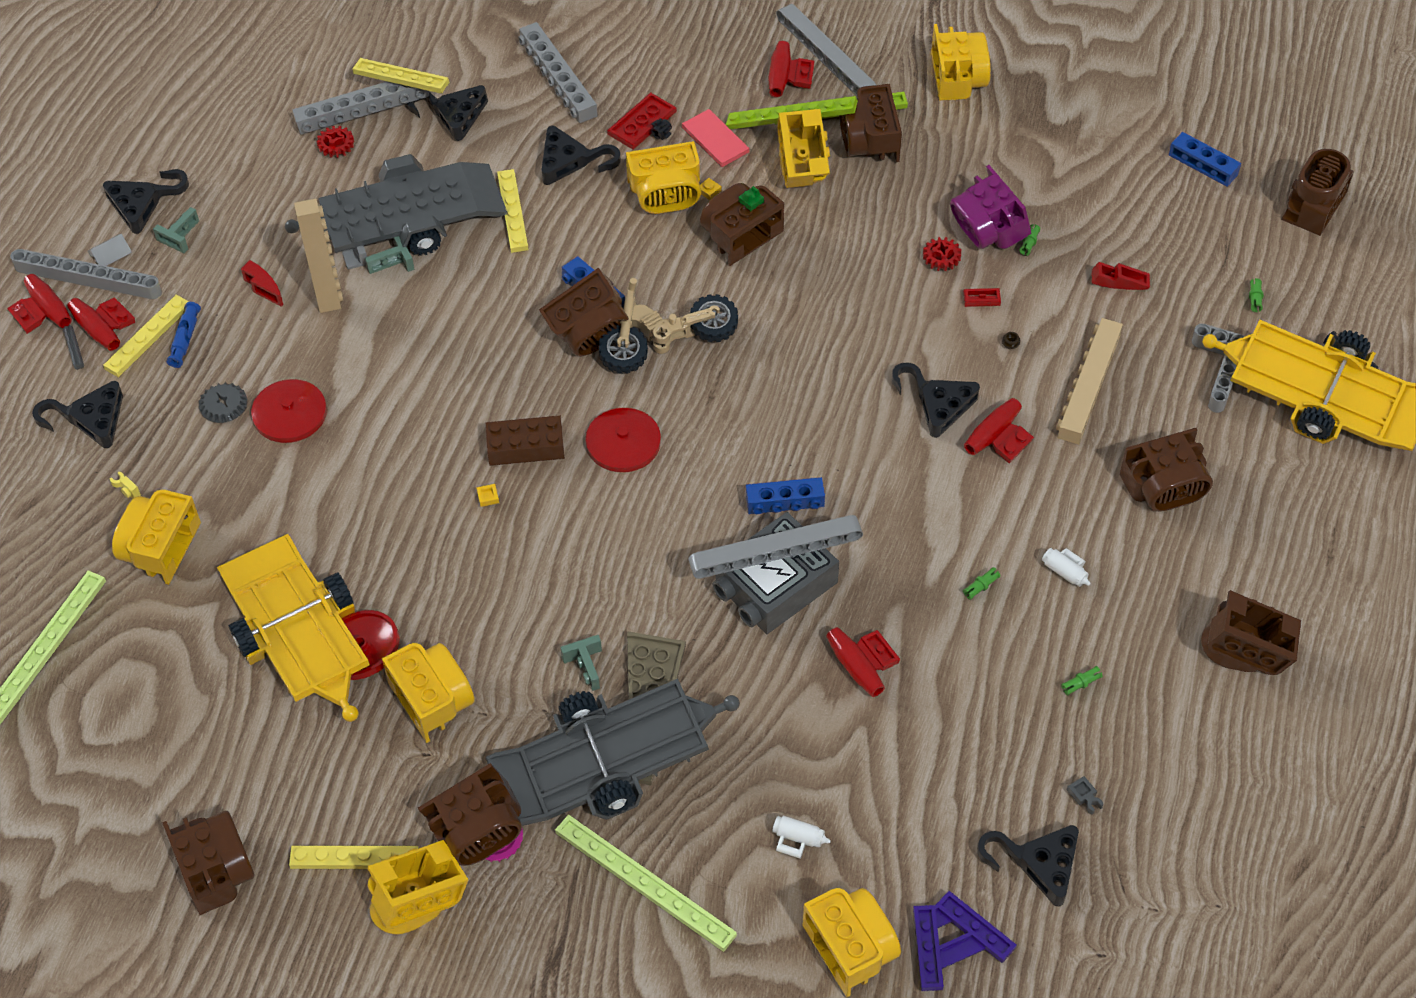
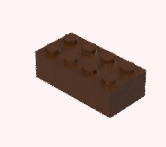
(524, 440)

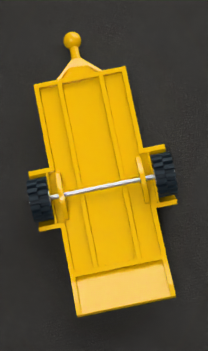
(1325, 384)
(295, 622)

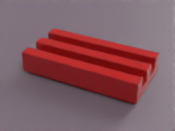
(982, 299)

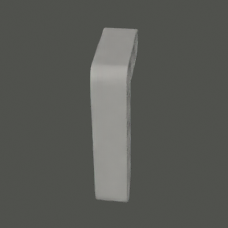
(1222, 384)

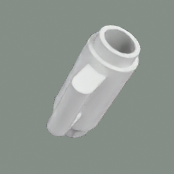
(1067, 566)
(799, 832)

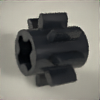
(661, 129)

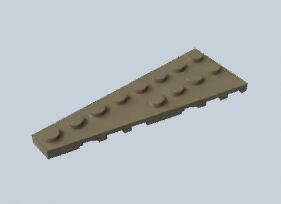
(652, 664)

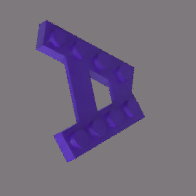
(978, 936)

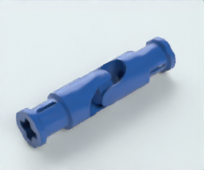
(183, 334)

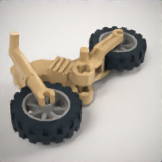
(663, 330)

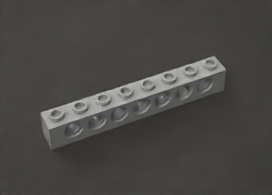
(558, 72)
(355, 105)

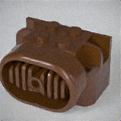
(874, 124)
(1318, 190)
(738, 228)
(585, 313)
(1167, 471)
(1251, 636)
(475, 816)
(210, 859)

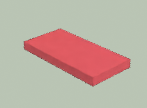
(715, 138)

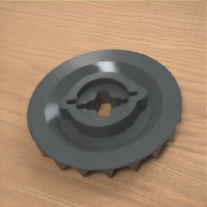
(216, 411)

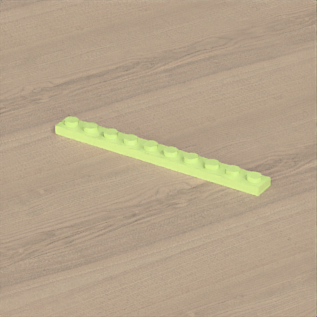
(48, 641)
(646, 883)

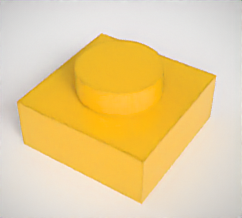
(710, 188)
(487, 495)

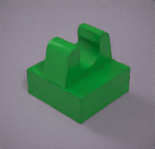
(751, 198)

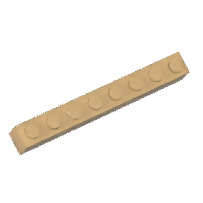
(317, 255)
(1090, 381)

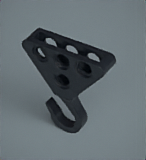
(456, 108)
(570, 155)
(142, 197)
(939, 397)
(90, 413)
(1046, 847)

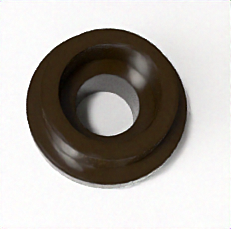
(1011, 336)

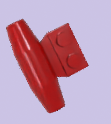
(785, 70)
(41, 304)
(102, 321)
(999, 431)
(863, 658)

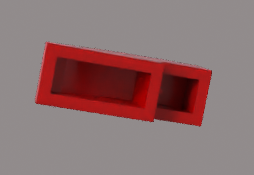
(1120, 277)
(261, 282)

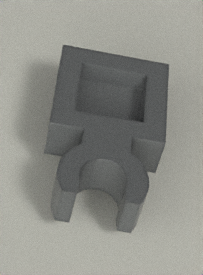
(1084, 792)

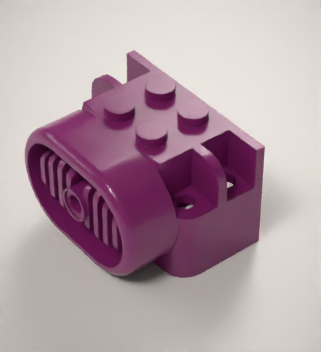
(991, 213)

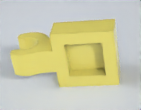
(129, 489)

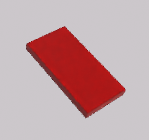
(636, 124)

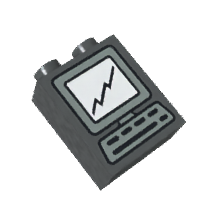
(780, 588)

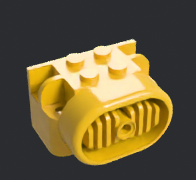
(959, 63)
(802, 148)
(665, 177)
(155, 532)
(428, 685)
(414, 887)
(850, 935)

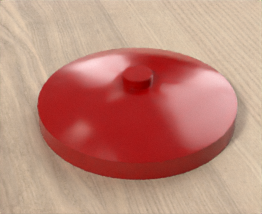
(289, 411)
(623, 439)
(375, 636)

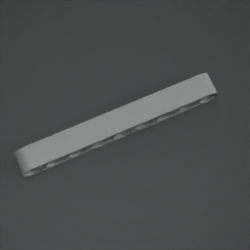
(823, 48)
(86, 274)
(775, 546)

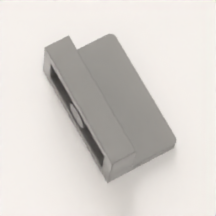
(110, 250)
(355, 257)

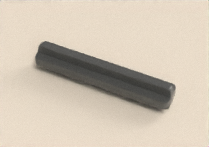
(73, 347)

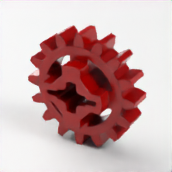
(335, 141)
(942, 254)

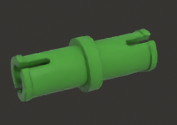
(1030, 240)
(1256, 295)
(981, 583)
(1081, 680)

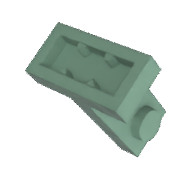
(175, 235)
(390, 258)
(581, 652)

